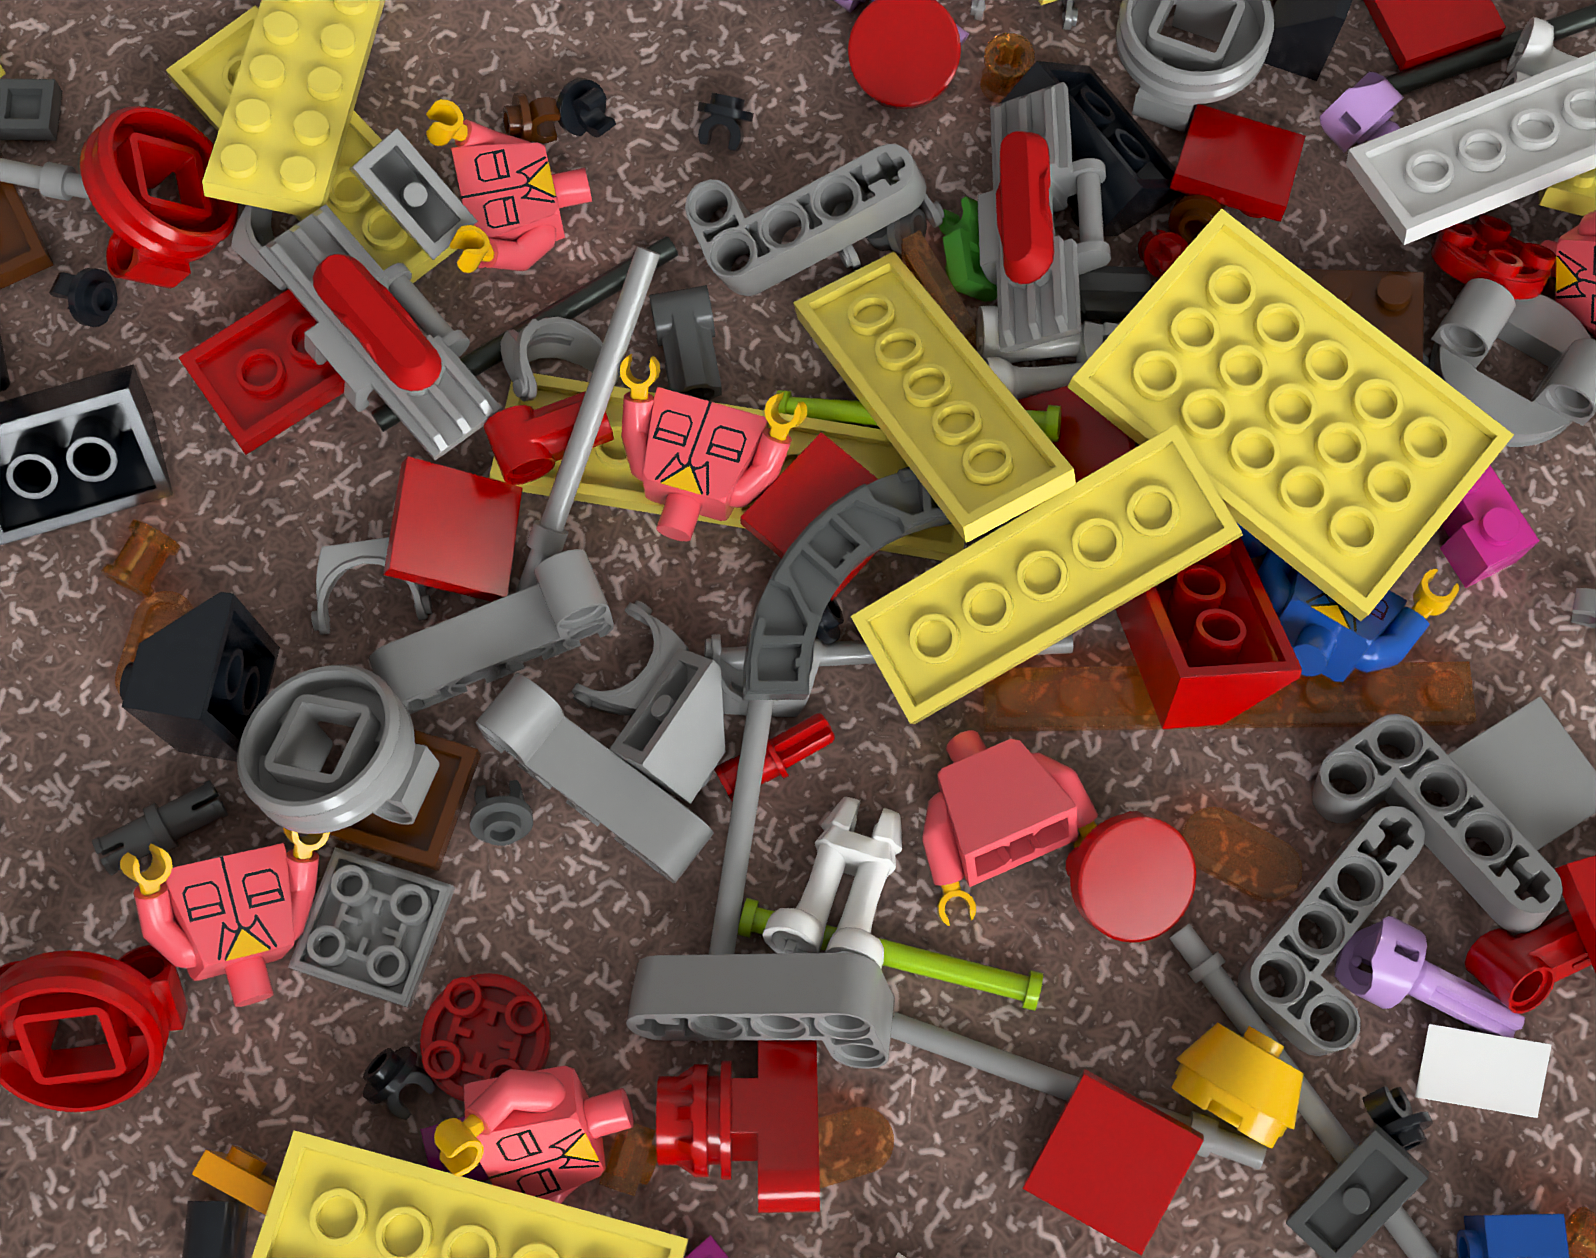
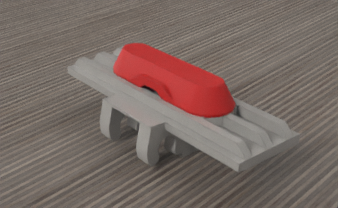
(1016, 225)
(373, 338)

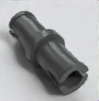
(160, 826)

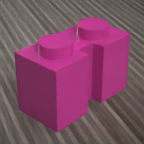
(1486, 531)

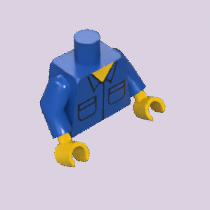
(1331, 638)

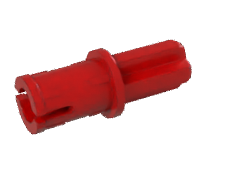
(1160, 250)
(783, 751)

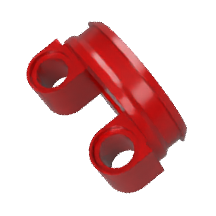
(153, 235)
(137, 1007)

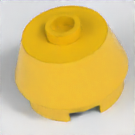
(1241, 1082)

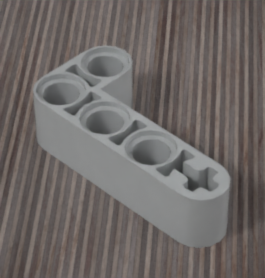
(806, 208)
(498, 635)
(593, 778)
(1445, 828)
(1338, 921)
(767, 998)

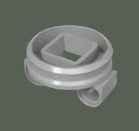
(1180, 75)
(1537, 329)
(287, 748)

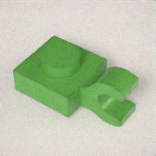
(963, 252)

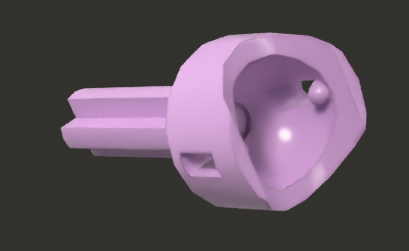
(1362, 112)
(1400, 969)

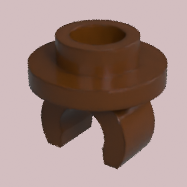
(531, 120)
(1192, 215)

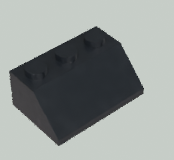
(1305, 34)
(1103, 129)
(78, 454)
(201, 677)

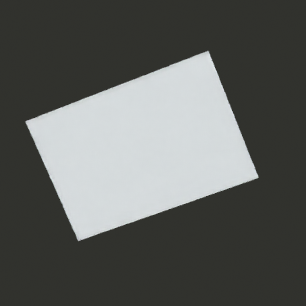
(1483, 1070)

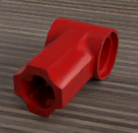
(532, 440)
(1526, 966)

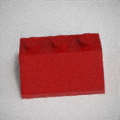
(1209, 641)

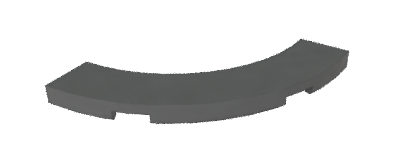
(814, 568)

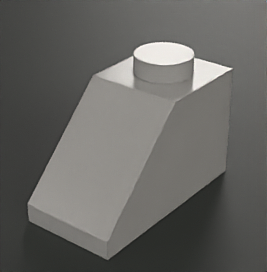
(412, 193)
(678, 727)

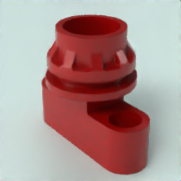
(748, 1119)

